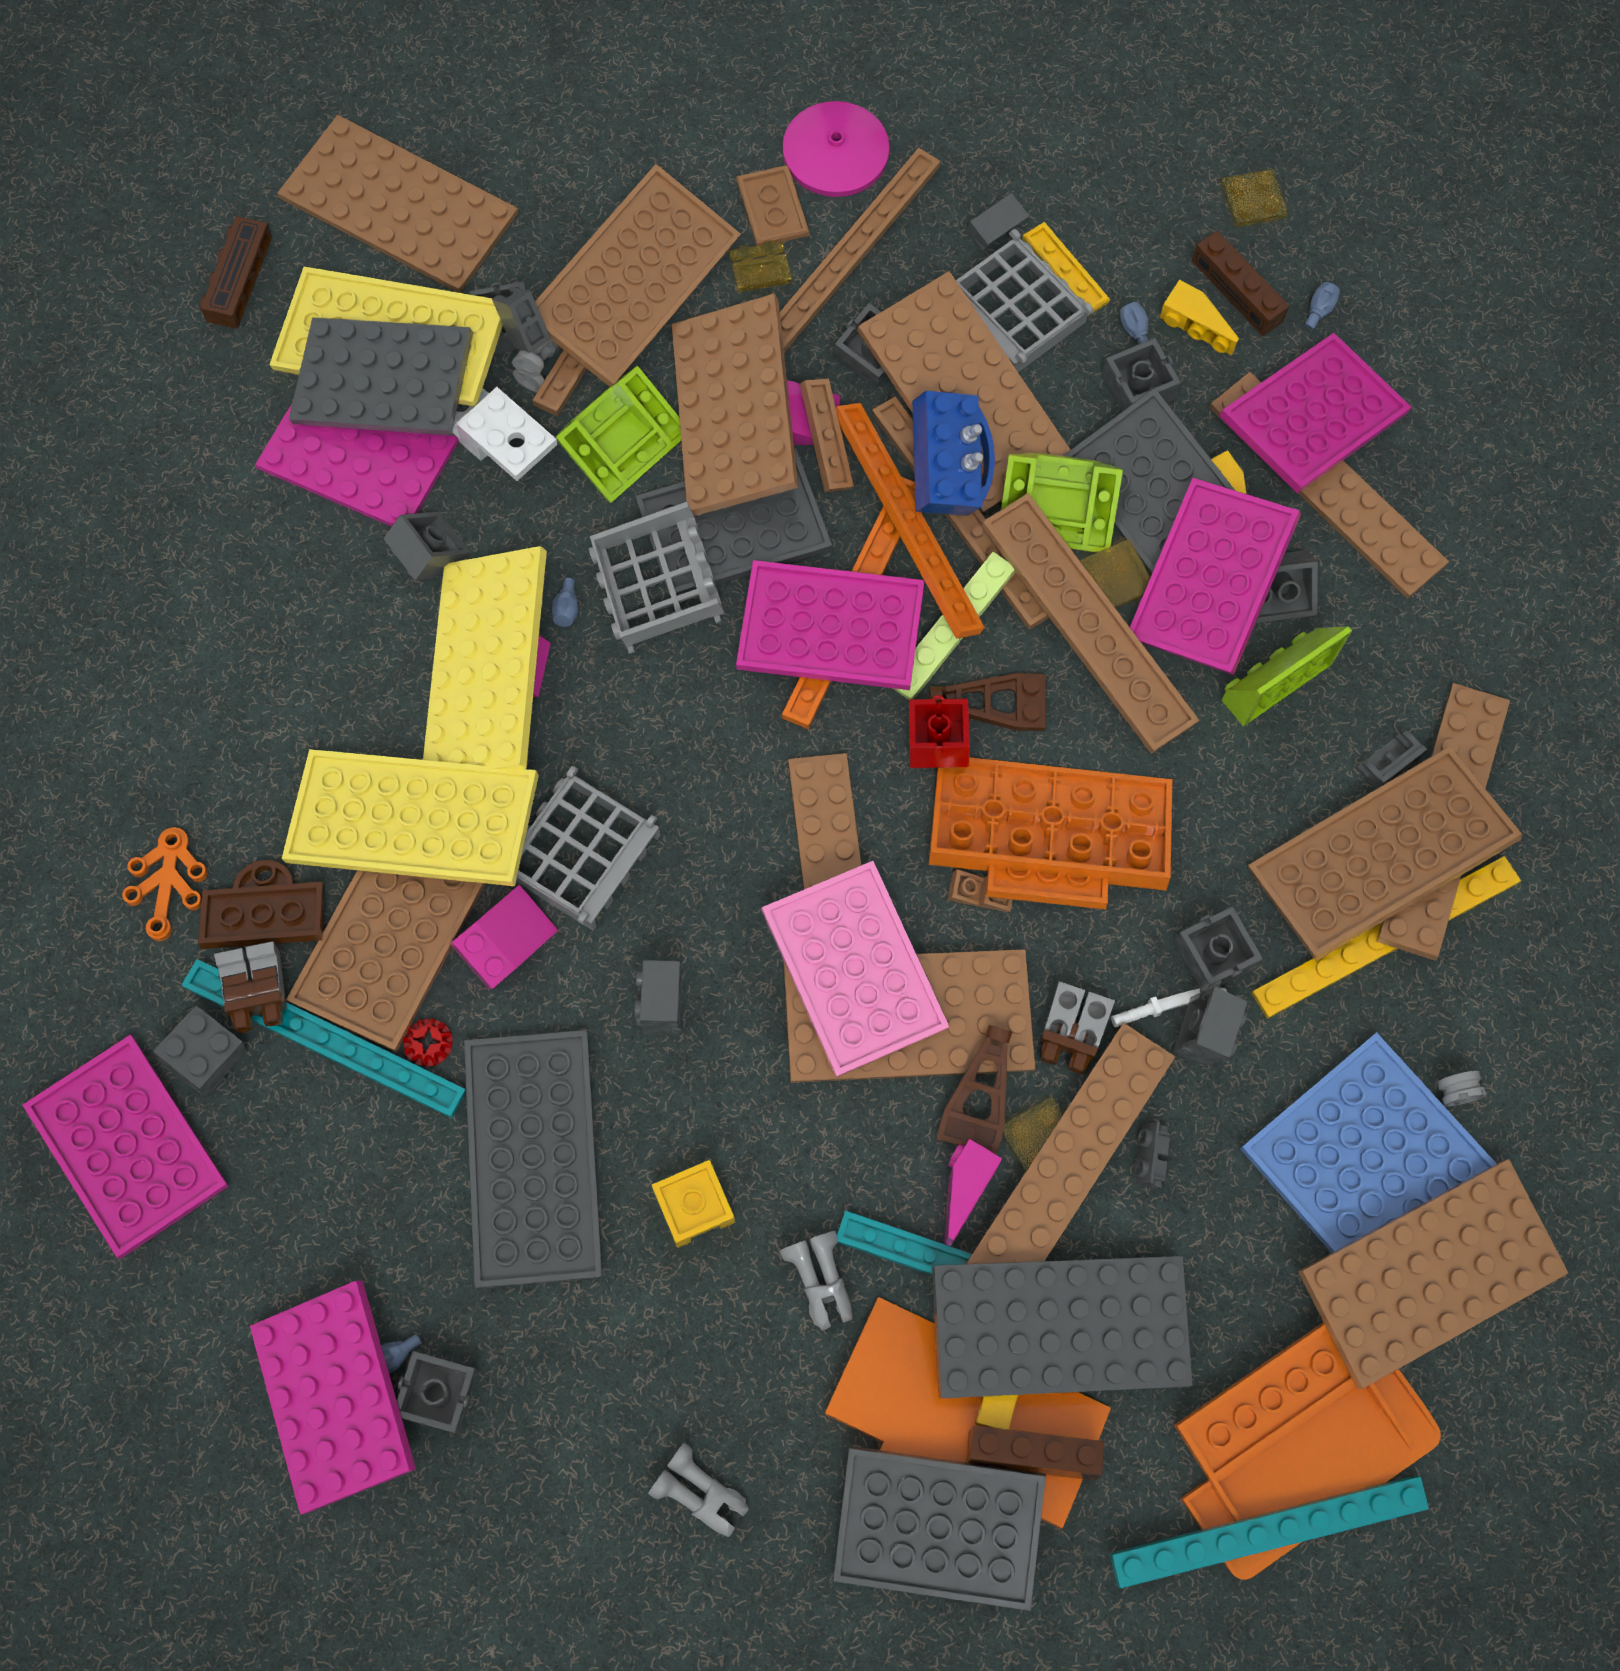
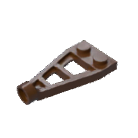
(1029, 698)
(955, 1124)

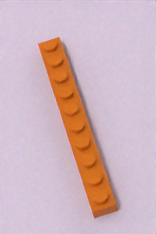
(909, 523)
(872, 560)

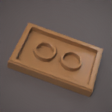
(772, 205)

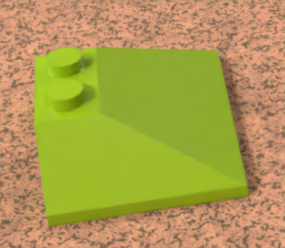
(621, 434)
(1071, 492)

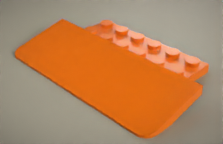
(1299, 1436)

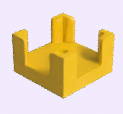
(693, 1203)

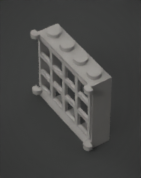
(1017, 355)
(698, 565)
(616, 871)

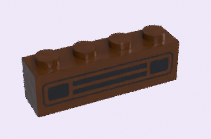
(236, 272)
(1240, 283)
(1036, 1452)

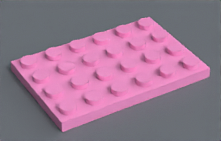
(854, 968)

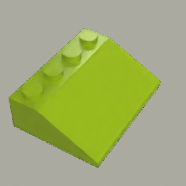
(1284, 672)

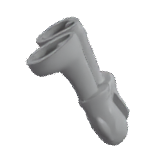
(530, 365)
(816, 1293)
(715, 1495)

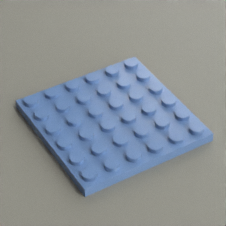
(1364, 1147)

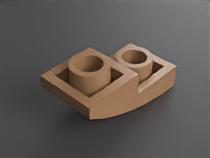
(971, 890)

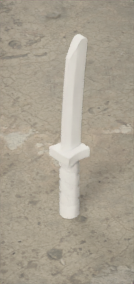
(1155, 1007)

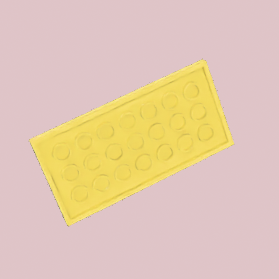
(370, 299)
(486, 660)
(411, 817)

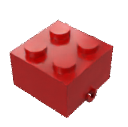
(939, 733)

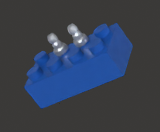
(950, 453)

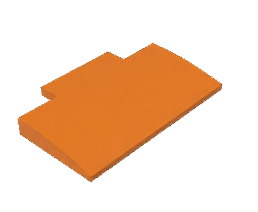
(1053, 830)
(895, 1398)

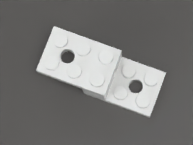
(494, 424)

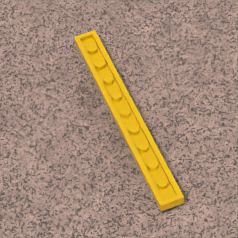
(1365, 949)

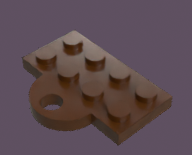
(262, 910)

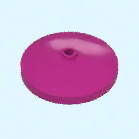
(836, 148)

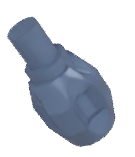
(1322, 303)
(1135, 321)
(565, 604)
(397, 1352)

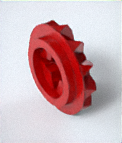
(436, 1052)

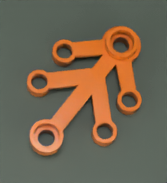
(165, 879)

